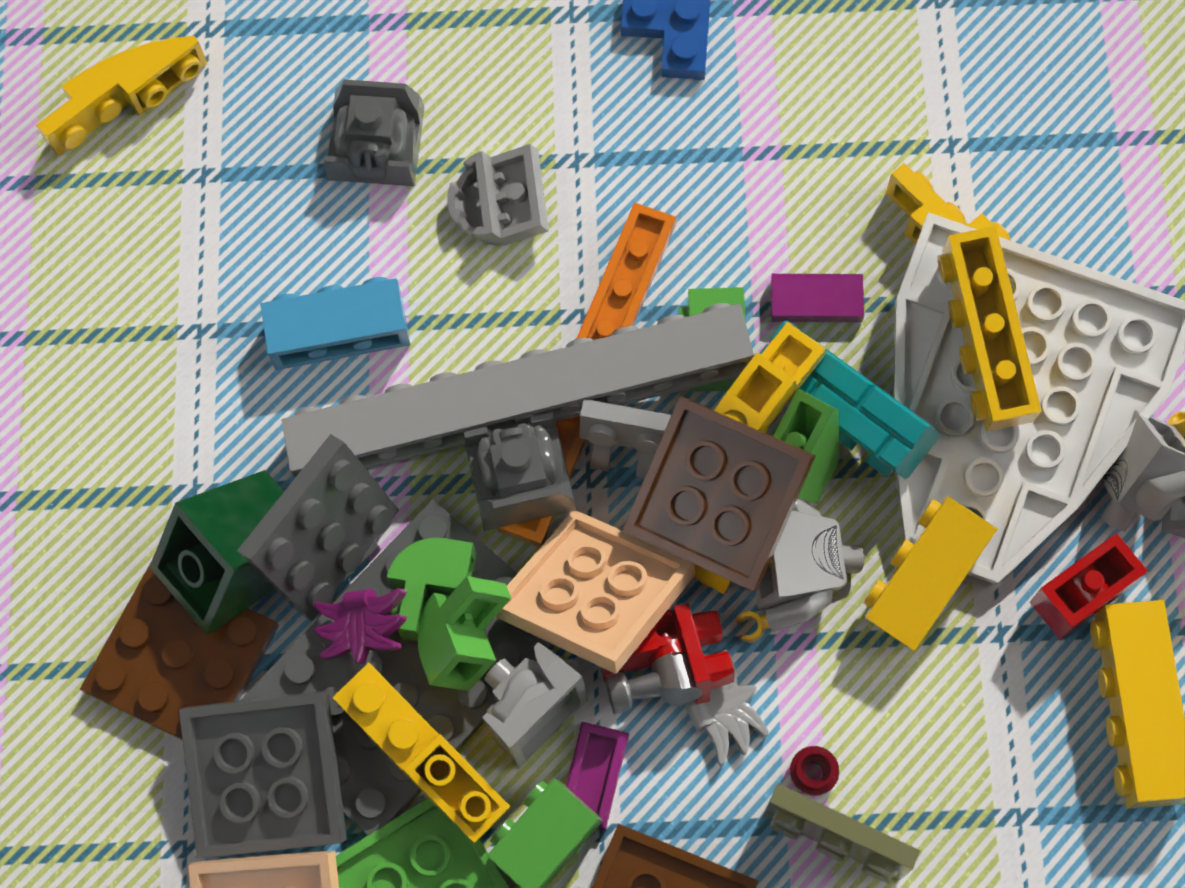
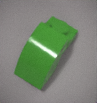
(426, 569)
(453, 632)

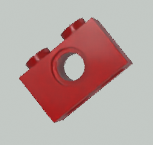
(1088, 586)

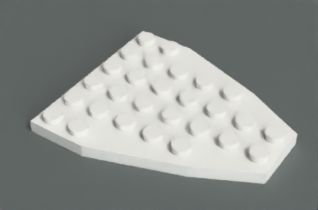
(1095, 359)

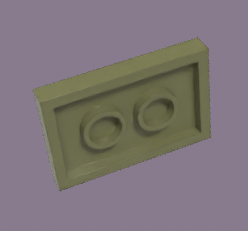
(840, 835)

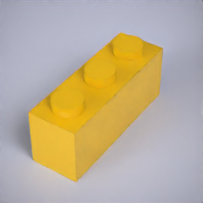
(928, 571)

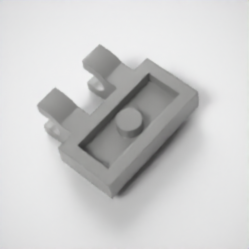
(622, 426)

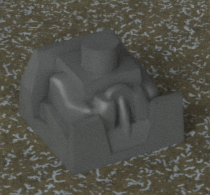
(375, 133)
(519, 472)

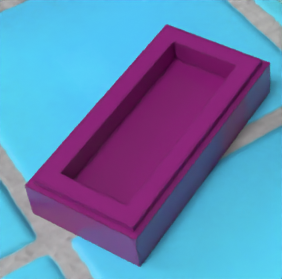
(817, 297)
(597, 767)

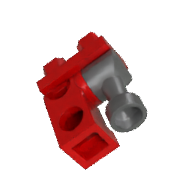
(676, 661)

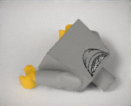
(1147, 472)
(803, 571)

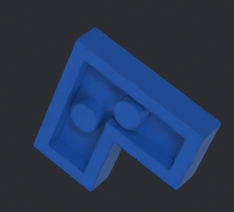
(680, 24)

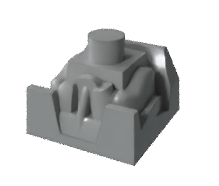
(532, 702)

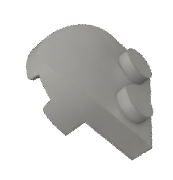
(500, 197)

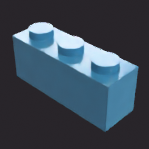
(334, 323)

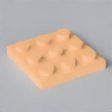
(595, 590)

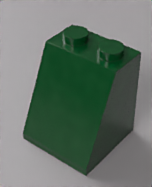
(200, 547)

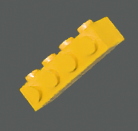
(990, 329)
(1143, 702)

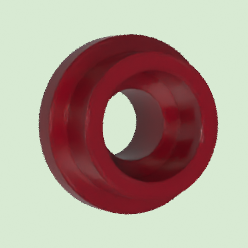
(825, 760)

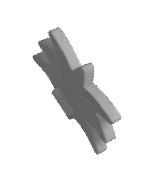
(727, 715)

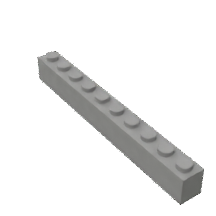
(500, 395)

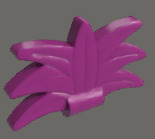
(360, 624)

